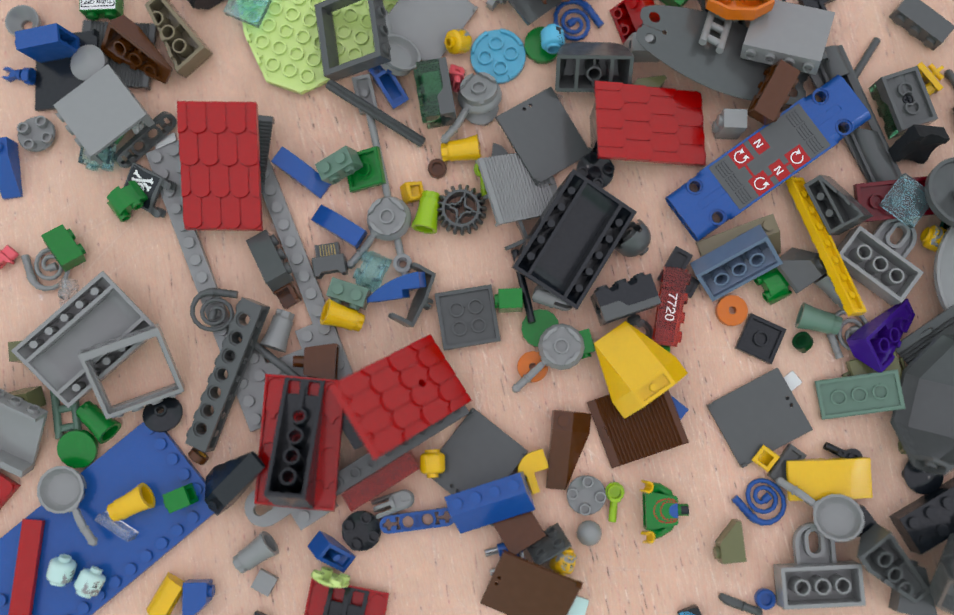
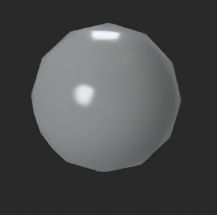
(589, 533)

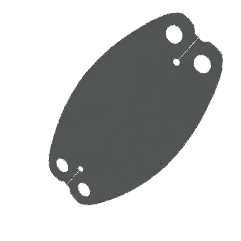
(702, 63)

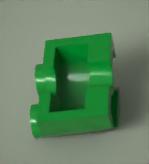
(125, 200)
(774, 286)

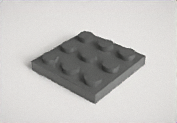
(467, 317)

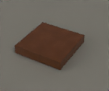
(519, 532)

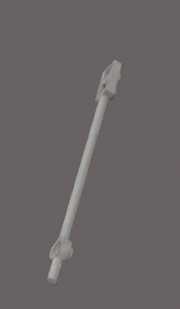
(364, 89)

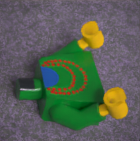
(660, 510)

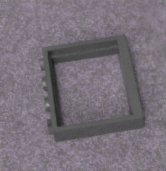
(328, 40)

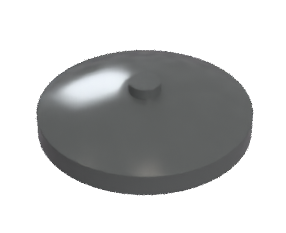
(940, 191)

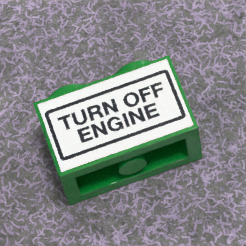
(101, 9)

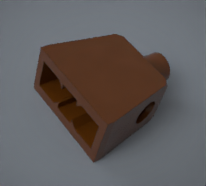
(319, 361)

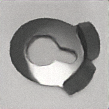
(636, 320)

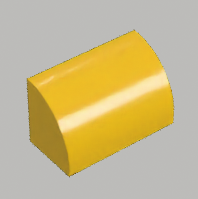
(166, 596)

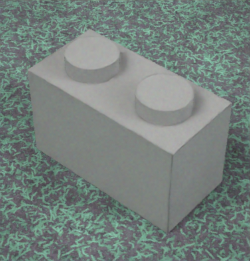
(730, 124)

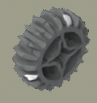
(468, 210)

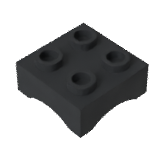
(918, 143)

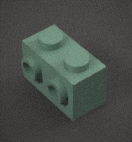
(339, 165)
(348, 293)

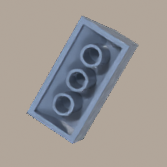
(736, 263)

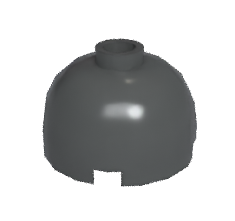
(634, 240)

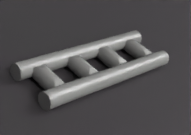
(722, 30)

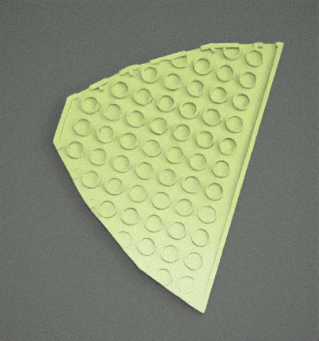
(290, 46)

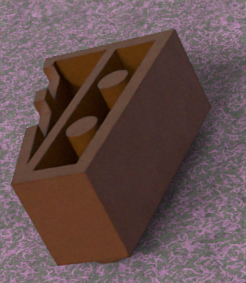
(773, 92)

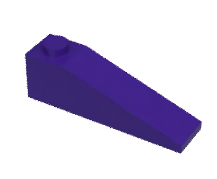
(881, 336)

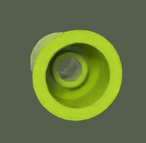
(427, 215)

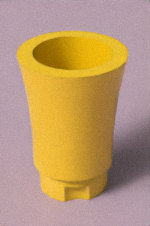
(461, 149)
(341, 316)
(131, 503)

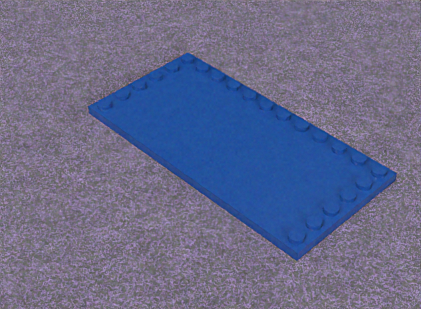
(135, 459)

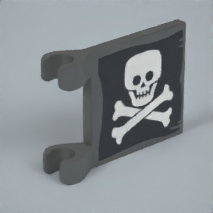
(151, 185)

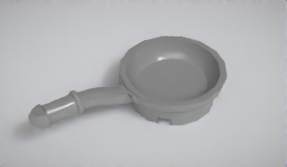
(403, 53)
(477, 96)
(387, 220)
(559, 348)
(61, 492)
(833, 515)

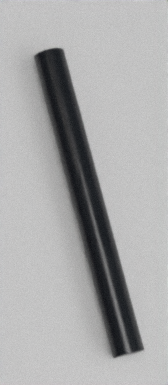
(525, 293)

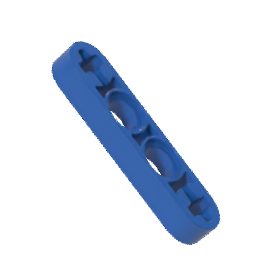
(418, 523)

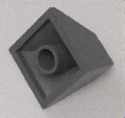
(801, 268)

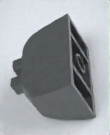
(587, 62)

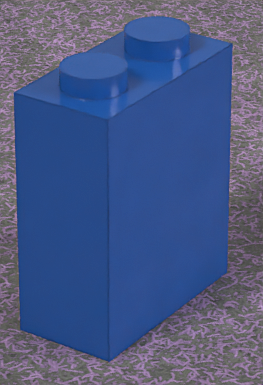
(47, 42)

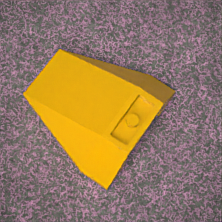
(635, 368)

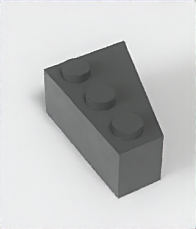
(835, 205)

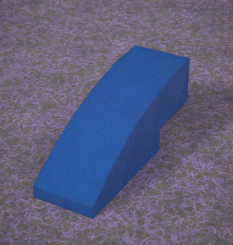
(389, 86)
(300, 172)
(339, 226)
(398, 287)

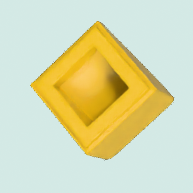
(411, 191)
(765, 458)

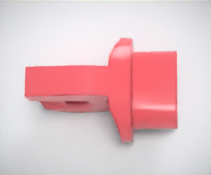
(456, 76)
(8, 255)

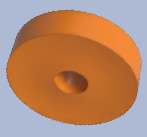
(740, 310)
(524, 362)

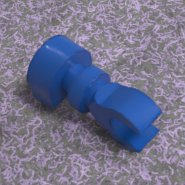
(27, 75)

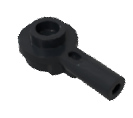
(849, 453)

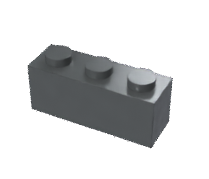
(922, 22)
(270, 260)

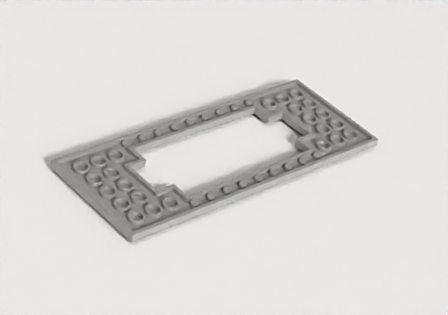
(166, 163)

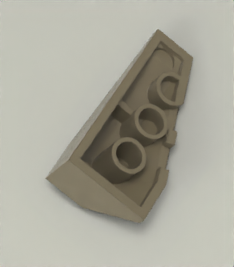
(768, 224)

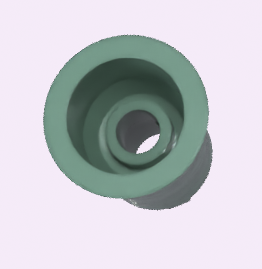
(817, 320)

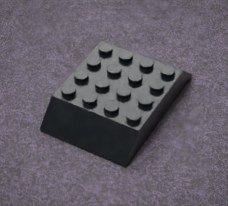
(573, 239)

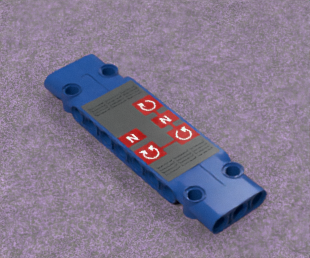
(768, 157)

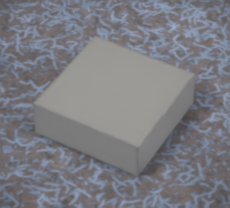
(264, 582)

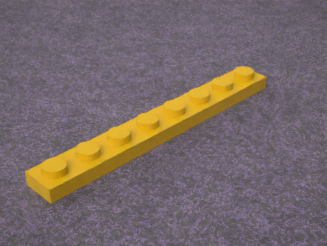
(826, 248)

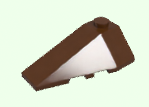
(129, 45)
(567, 441)

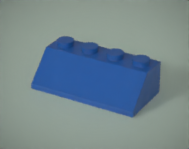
(490, 502)

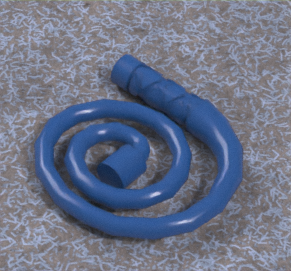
(590, 11)
(764, 499)

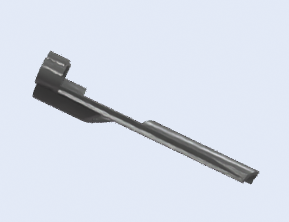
(866, 146)

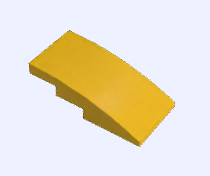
(830, 476)

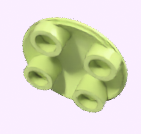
(329, 579)

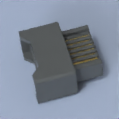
(328, 260)

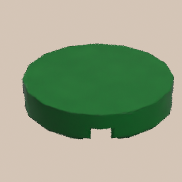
(534, 50)
(533, 331)
(77, 448)

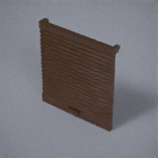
(640, 434)
(529, 588)

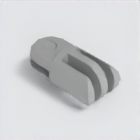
(545, 298)
(397, 501)

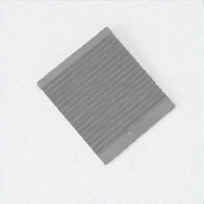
(429, 21)
(512, 189)

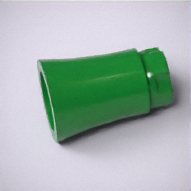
(96, 422)

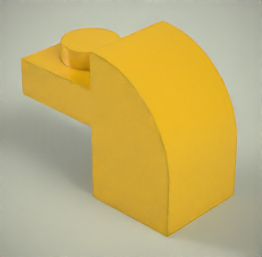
(531, 463)

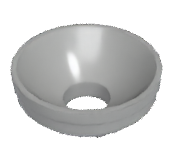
(19, 16)

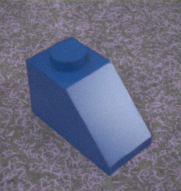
(330, 551)
(196, 595)

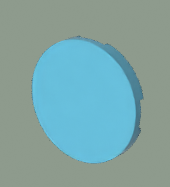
(498, 54)

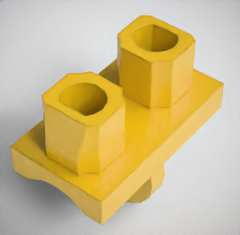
(932, 84)

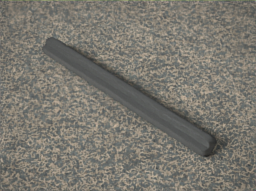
(376, 113)

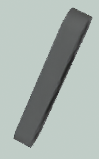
(148, 142)

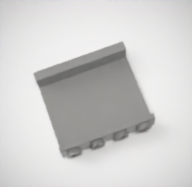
(790, 34)
(100, 112)
(19, 433)

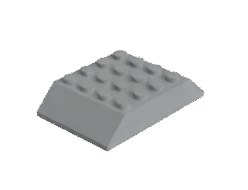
(88, 318)

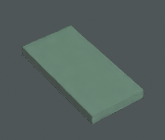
(860, 394)

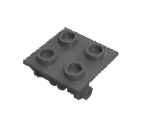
(549, 546)

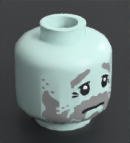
(61, 570)
(89, 582)

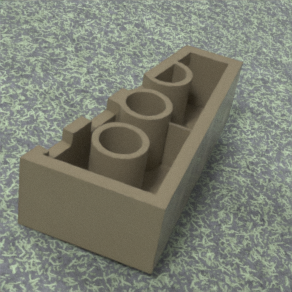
(180, 39)

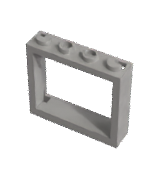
(137, 403)

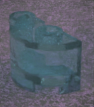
(106, 156)
(371, 270)

